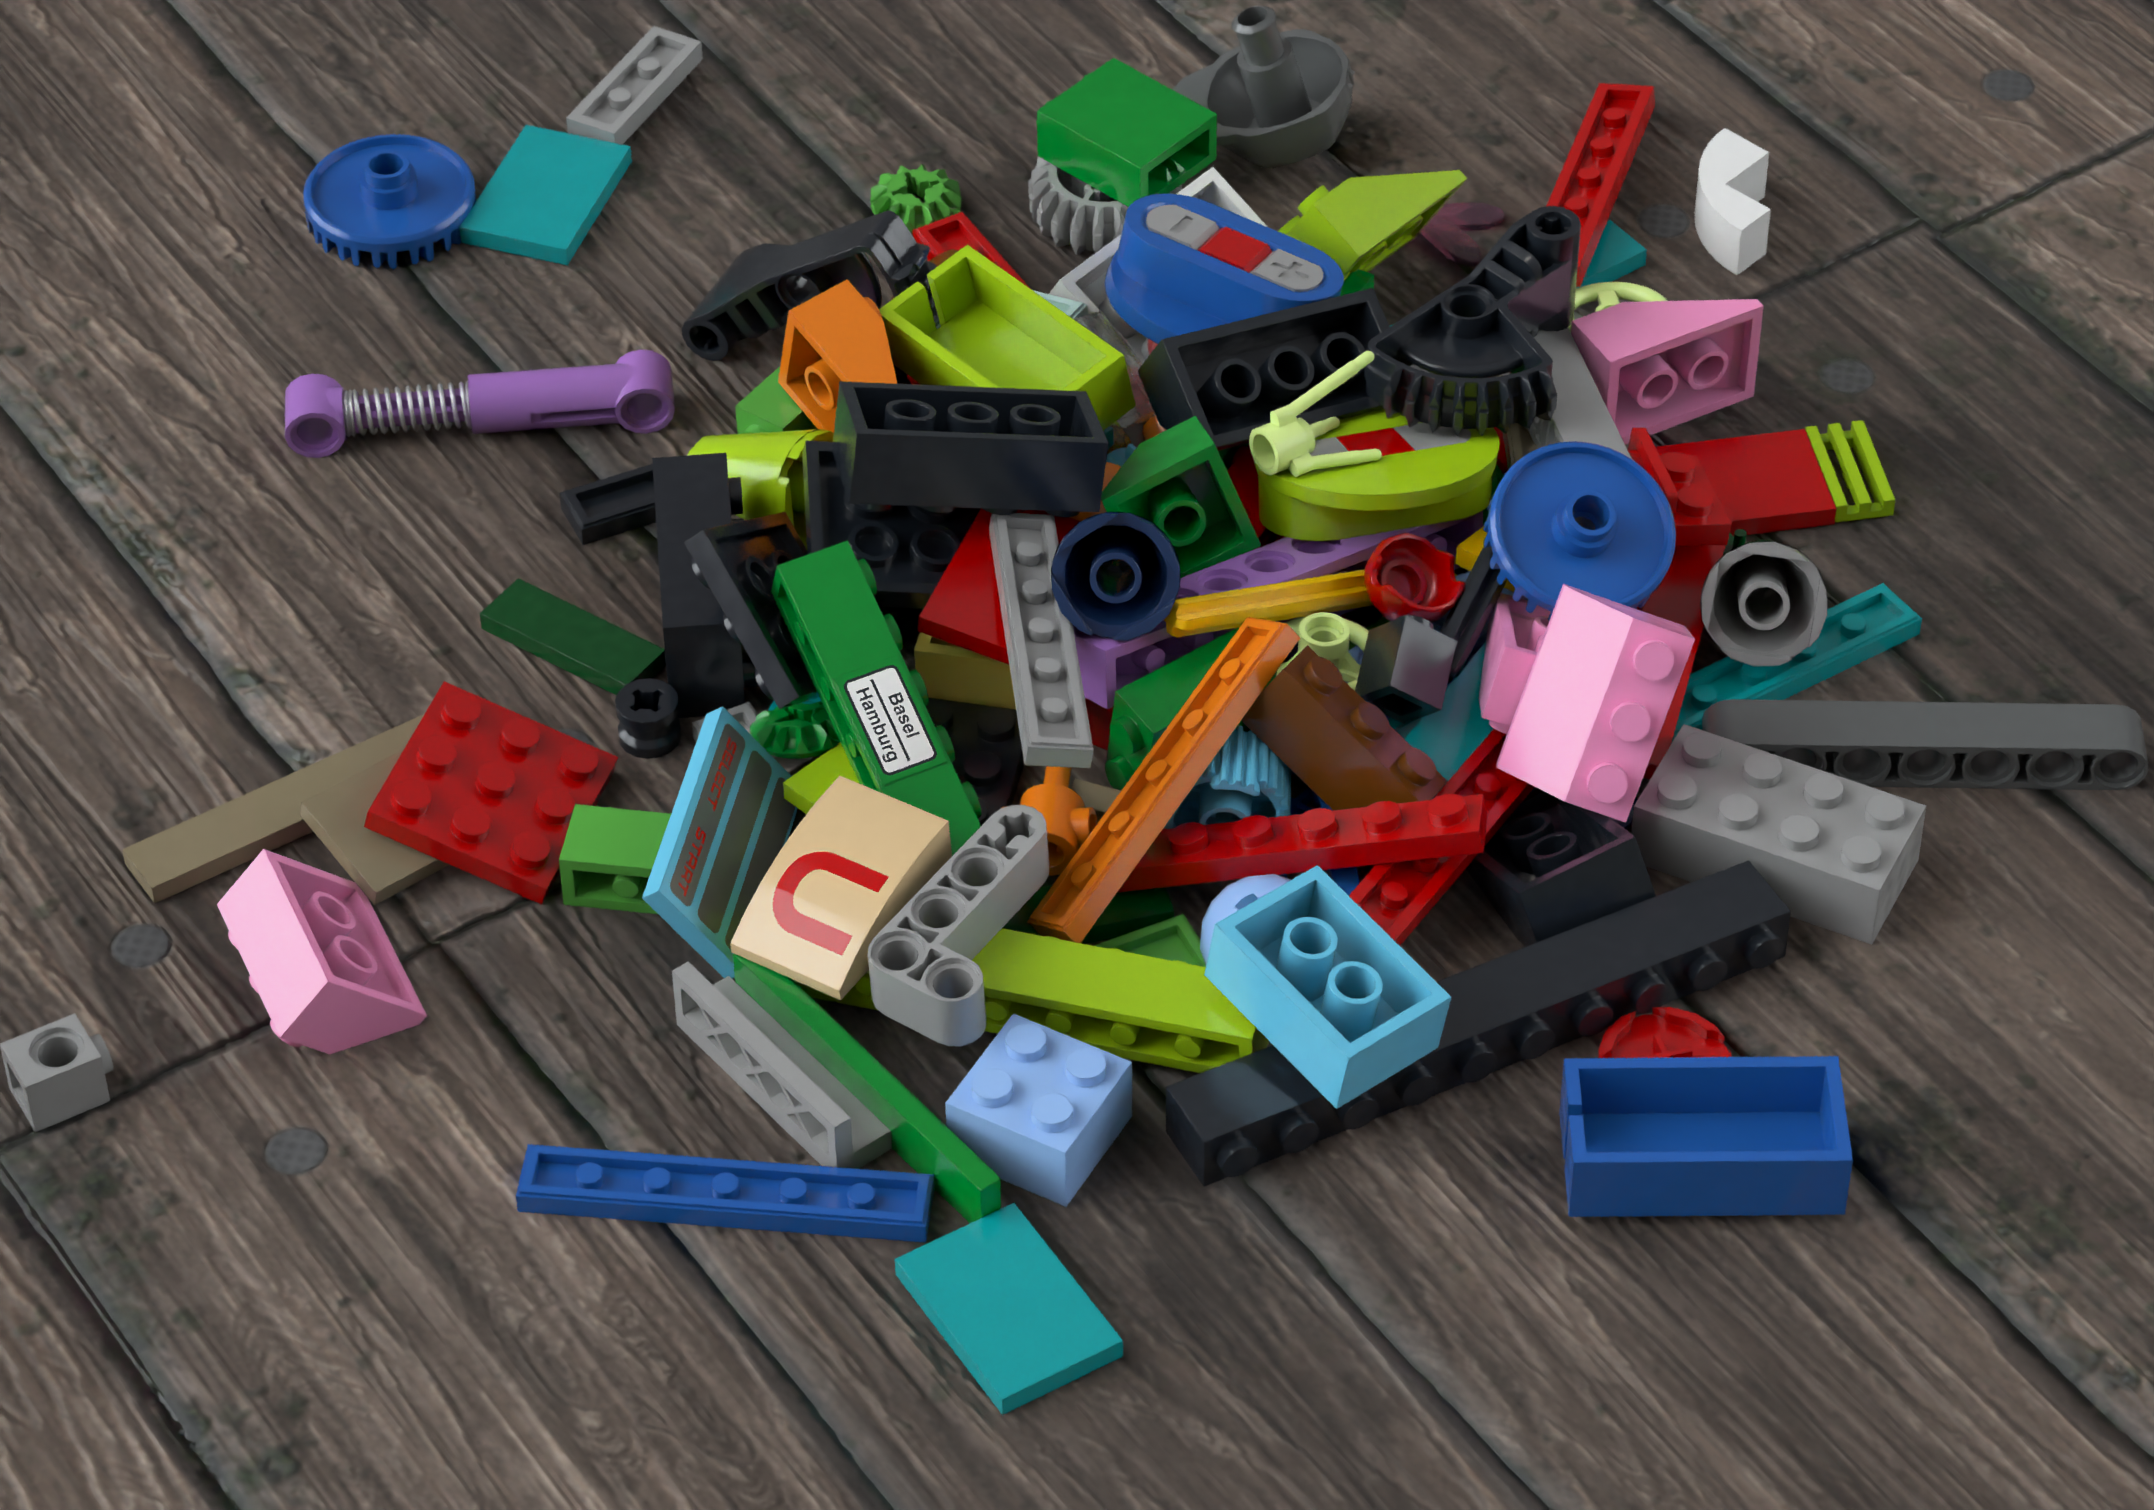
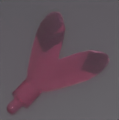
(1448, 229)

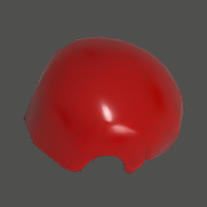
(1411, 578)

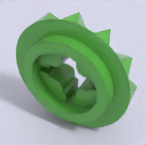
(896, 193)

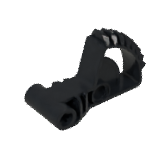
(776, 278)
(1482, 332)

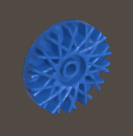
(388, 198)
(1582, 522)

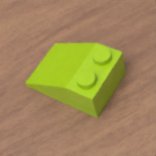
(1371, 215)

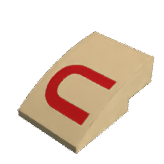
(839, 885)

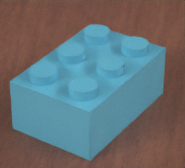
(1327, 986)

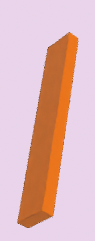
(1163, 780)

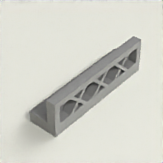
(777, 1071)

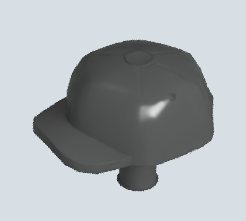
(1275, 92)

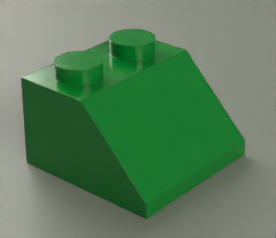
(1187, 494)

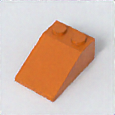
(830, 342)

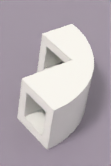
(1727, 198)

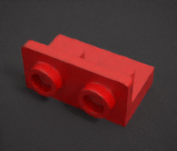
(1692, 499)

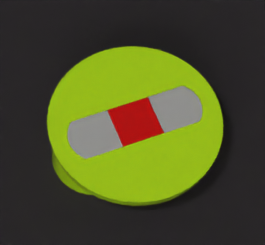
(1413, 484)

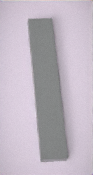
(1039, 644)

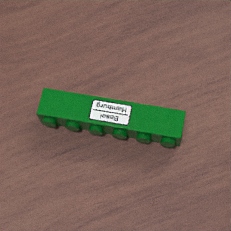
(868, 688)

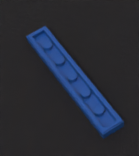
(726, 1193)

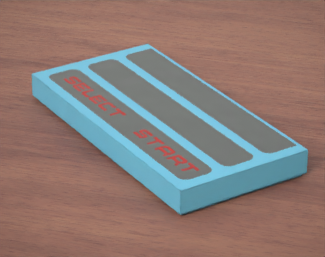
(720, 838)

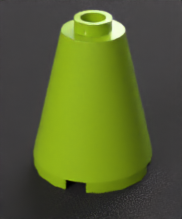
(768, 470)

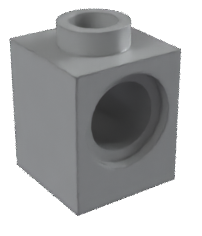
(57, 1071)

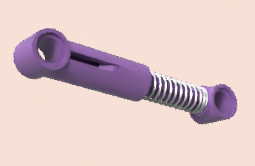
(630, 393)

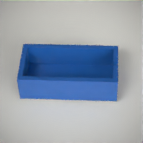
(1704, 1136)

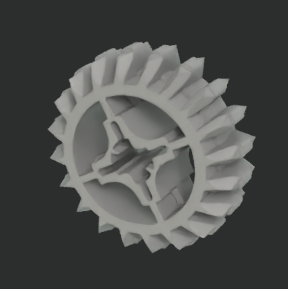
(1073, 209)

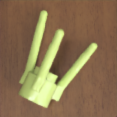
(1290, 440)

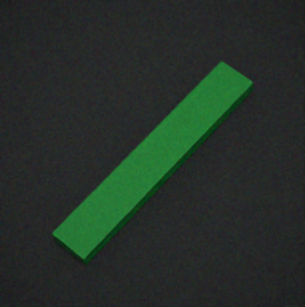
(915, 1131)

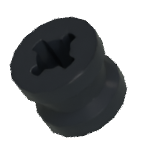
(648, 718)

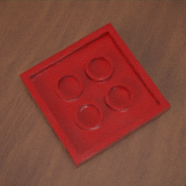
(489, 791)

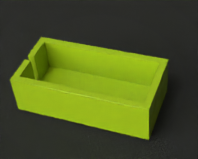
(1000, 338)

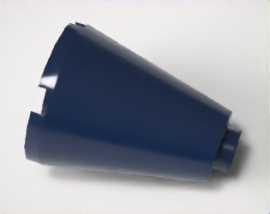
(1115, 575)

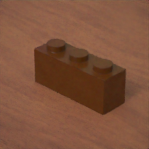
(1338, 739)

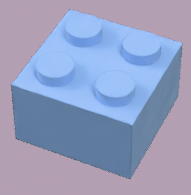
(1042, 1108)

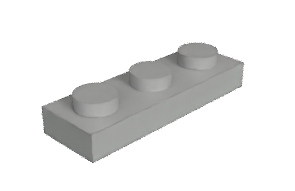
(635, 86)

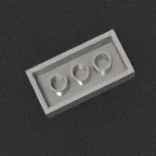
(1815, 837)

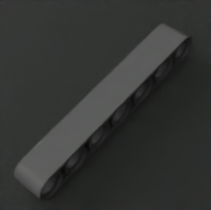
(1945, 741)

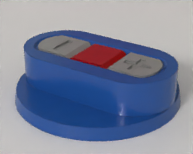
(1202, 267)

